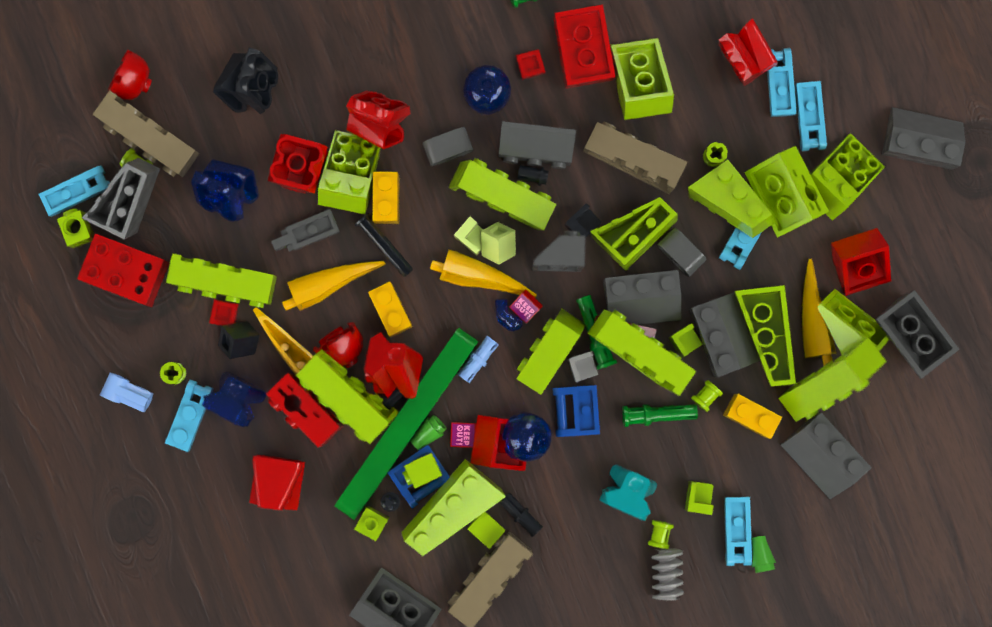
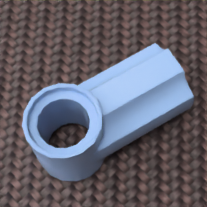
(120, 390)

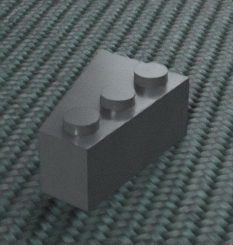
(125, 199)

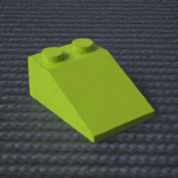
(642, 79)
(850, 323)

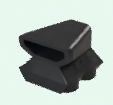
(247, 81)

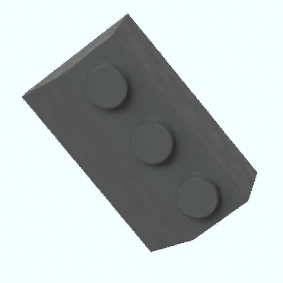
(924, 139)
(536, 144)
(563, 255)
(645, 297)
(916, 333)
(724, 335)
(825, 456)
(393, 604)

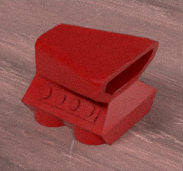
(748, 53)
(377, 118)
(297, 164)
(392, 366)
(276, 482)

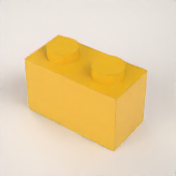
(386, 197)
(390, 309)
(752, 416)

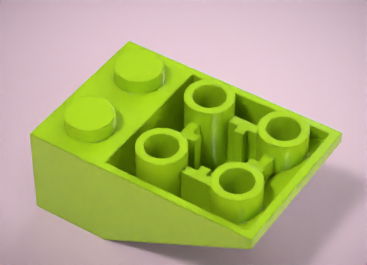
(348, 173)
(845, 175)

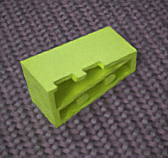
(732, 198)
(636, 232)
(550, 351)

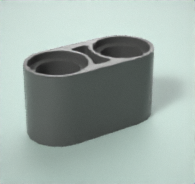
(447, 146)
(681, 252)

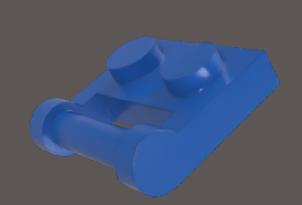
(584, 408)
(399, 480)

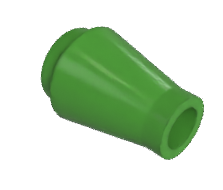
(428, 432)
(761, 555)

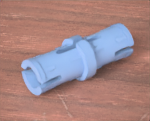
(478, 359)

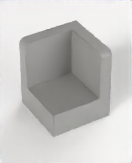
(582, 366)

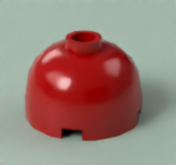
(131, 77)
(343, 345)

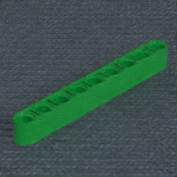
(406, 424)

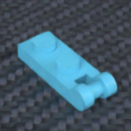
(782, 85)
(810, 115)
(74, 191)
(742, 242)
(188, 417)
(738, 530)

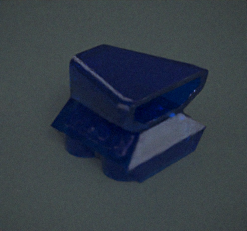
(224, 189)
(233, 399)

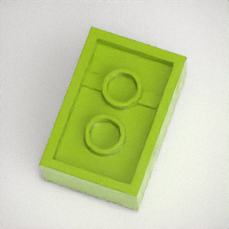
(787, 191)

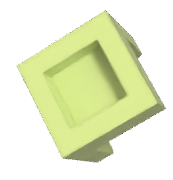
(470, 235)
(498, 243)

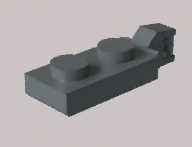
(307, 232)

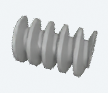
(668, 574)

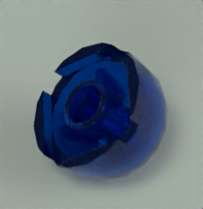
(487, 89)
(527, 437)

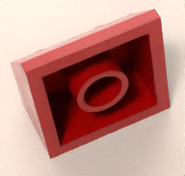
(862, 261)
(489, 445)

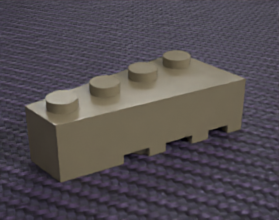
(146, 134)
(635, 157)
(489, 579)

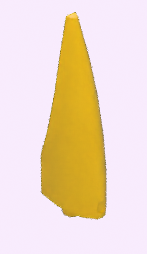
(473, 273)
(319, 285)
(816, 335)
(290, 350)

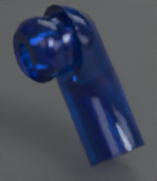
(506, 319)

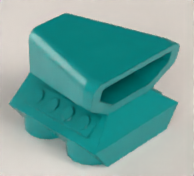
(629, 492)

